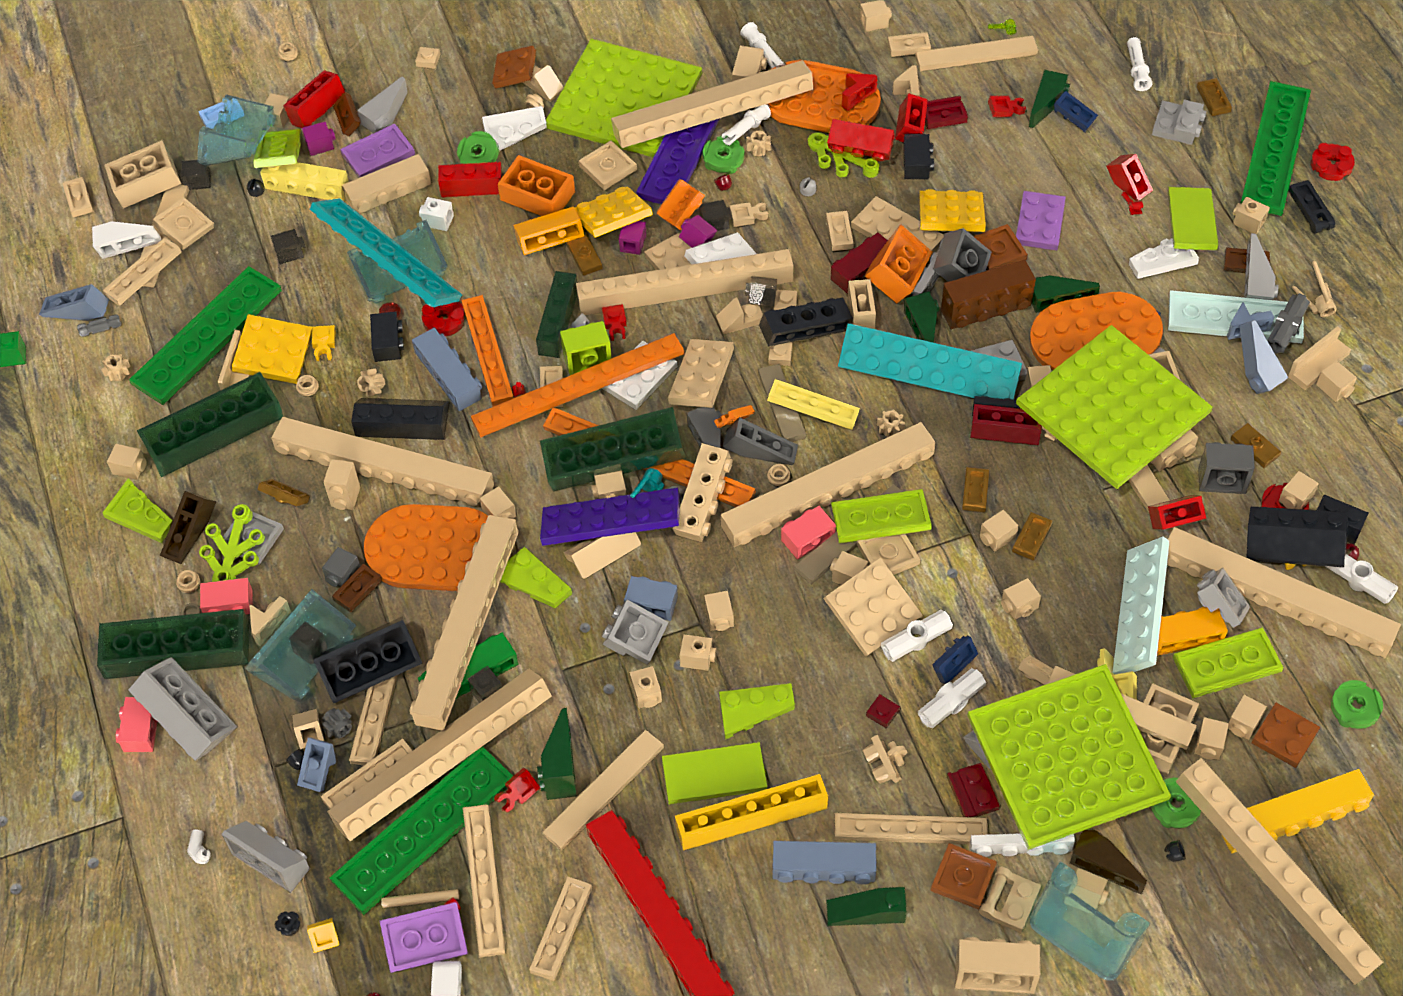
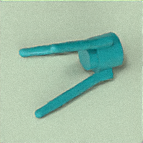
(649, 482)

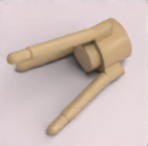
(1324, 303)

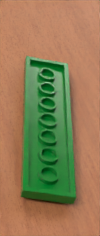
(1276, 146)
(204, 335)
(420, 831)

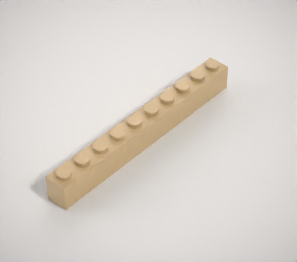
(712, 103)
(683, 281)
(383, 461)
(827, 484)
(1285, 594)
(464, 623)
(439, 754)
(1279, 872)

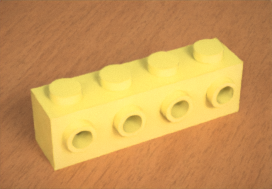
(306, 180)

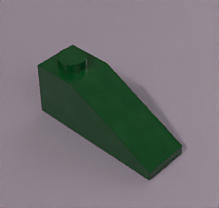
(1049, 91)
(1055, 289)
(921, 314)
(868, 907)

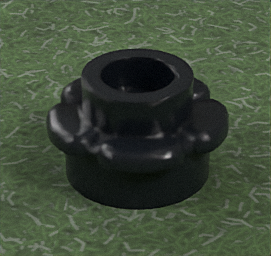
(292, 927)

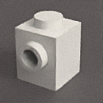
(437, 213)

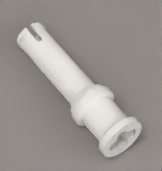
(758, 40)
(1140, 69)
(751, 120)

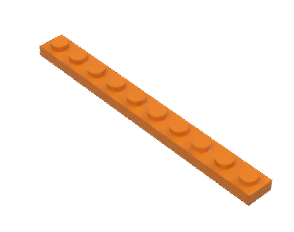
(577, 385)
(676, 471)

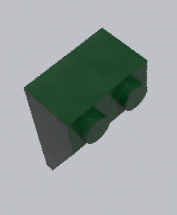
(557, 767)

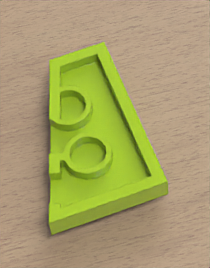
(138, 513)
(532, 577)
(750, 706)

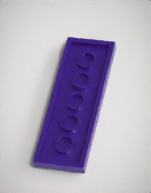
(675, 161)
(610, 516)

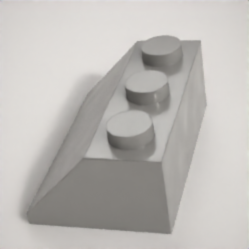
(266, 854)

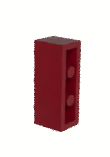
(857, 261)
(1004, 425)

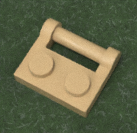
(1018, 904)

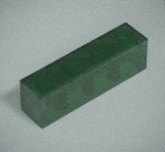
(556, 314)

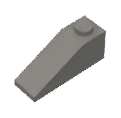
(384, 107)
(1258, 274)

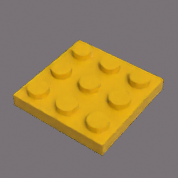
(951, 210)
(612, 211)
(272, 348)

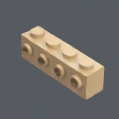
(702, 492)

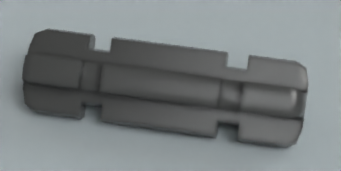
(99, 325)

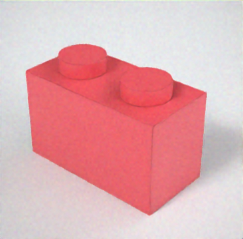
(807, 532)
(226, 595)
(136, 728)

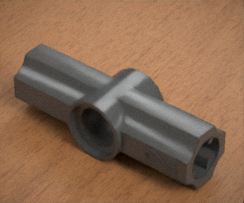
(1288, 322)

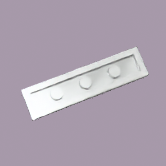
(1013, 843)

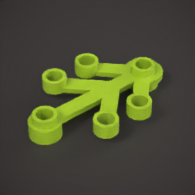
(818, 143)
(232, 549)

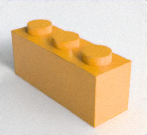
(548, 230)
(1190, 630)

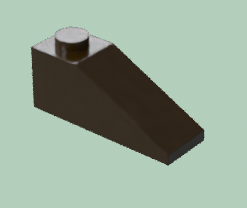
(187, 526)
(1102, 858)

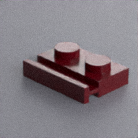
(945, 112)
(973, 791)

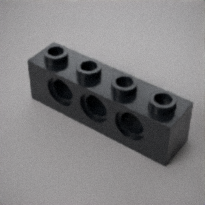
(805, 321)

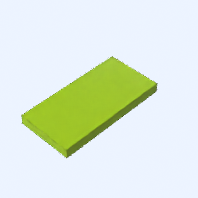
(278, 148)
(1192, 218)
(881, 516)
(1227, 662)
(714, 773)

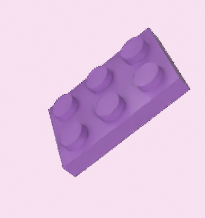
(377, 151)
(1040, 220)
(423, 937)

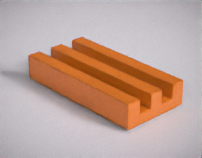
(733, 415)

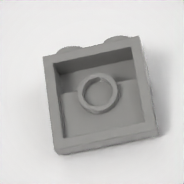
(1179, 121)
(1220, 592)
(634, 631)

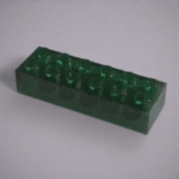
(210, 424)
(612, 447)
(190, 639)

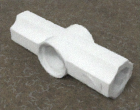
(1370, 582)
(905, 641)
(952, 698)

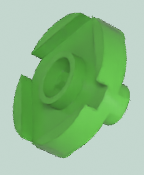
(478, 140)
(719, 163)
(1350, 716)
(1172, 816)

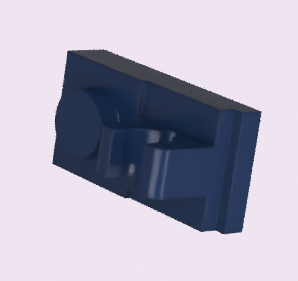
(1075, 111)
(955, 659)

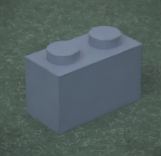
(653, 596)

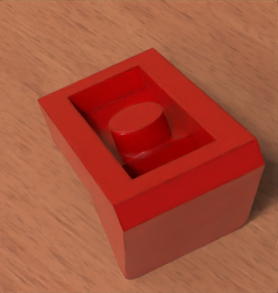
(858, 88)

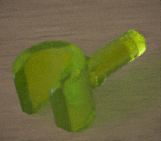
(1009, 25)

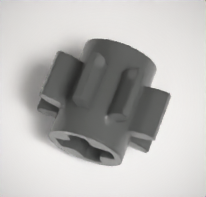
(336, 723)

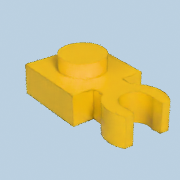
(322, 340)

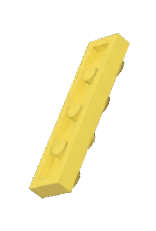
(813, 404)

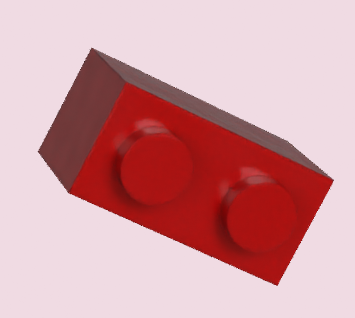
(911, 116)
(1177, 512)

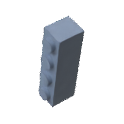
(447, 369)
(824, 862)

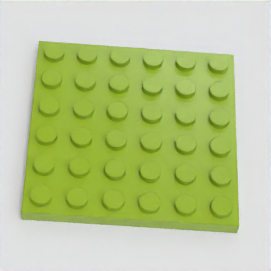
(613, 83)
(1114, 406)
(1068, 756)

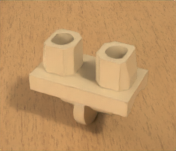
(887, 770)

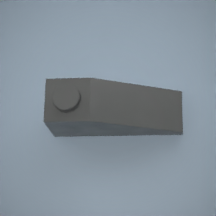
(703, 427)
(757, 443)

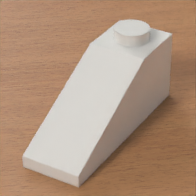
(120, 237)

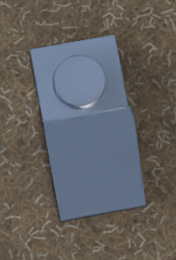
(1263, 319)
(315, 764)

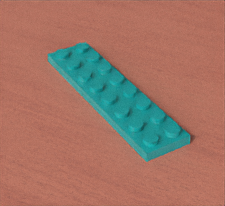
(385, 252)
(928, 364)

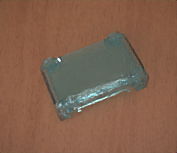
(236, 132)
(378, 282)
(277, 662)
(1083, 930)

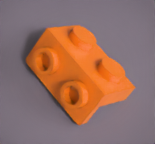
(680, 204)

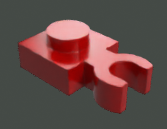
(1004, 107)
(614, 320)
(520, 789)

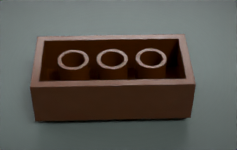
(987, 294)

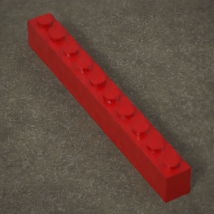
(655, 908)

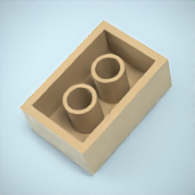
(142, 174)
(1176, 705)
(997, 965)

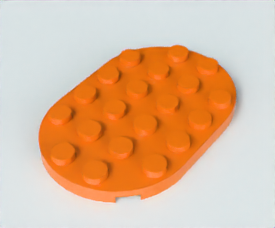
(823, 103)
(1075, 322)
(423, 545)

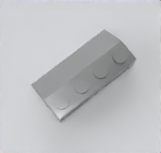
(182, 708)

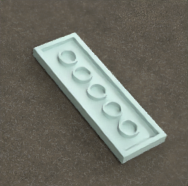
(1214, 313)
(1141, 606)

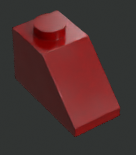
(1130, 176)

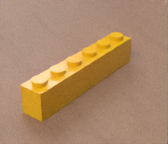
(1312, 805)
(751, 812)

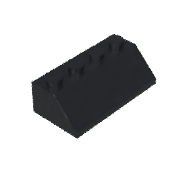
(400, 418)
(1297, 536)
(367, 660)

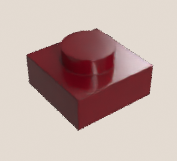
(883, 711)

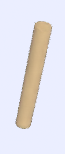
(420, 898)

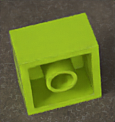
(585, 346)

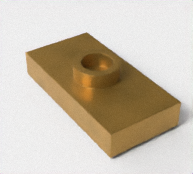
(1214, 97)
(584, 255)
(1263, 449)
(975, 489)
(283, 492)
(1032, 536)

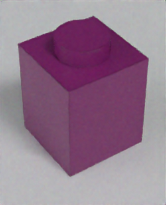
(318, 138)
(696, 231)
(632, 237)

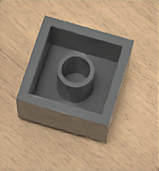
(961, 256)
(1226, 468)

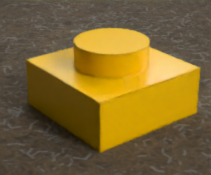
(323, 935)

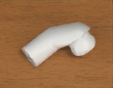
(195, 848)

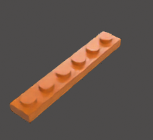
(487, 350)

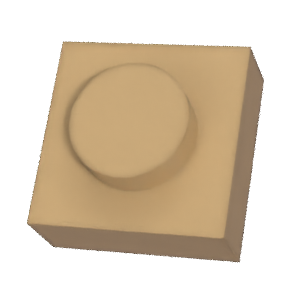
(427, 57)

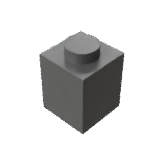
(340, 567)

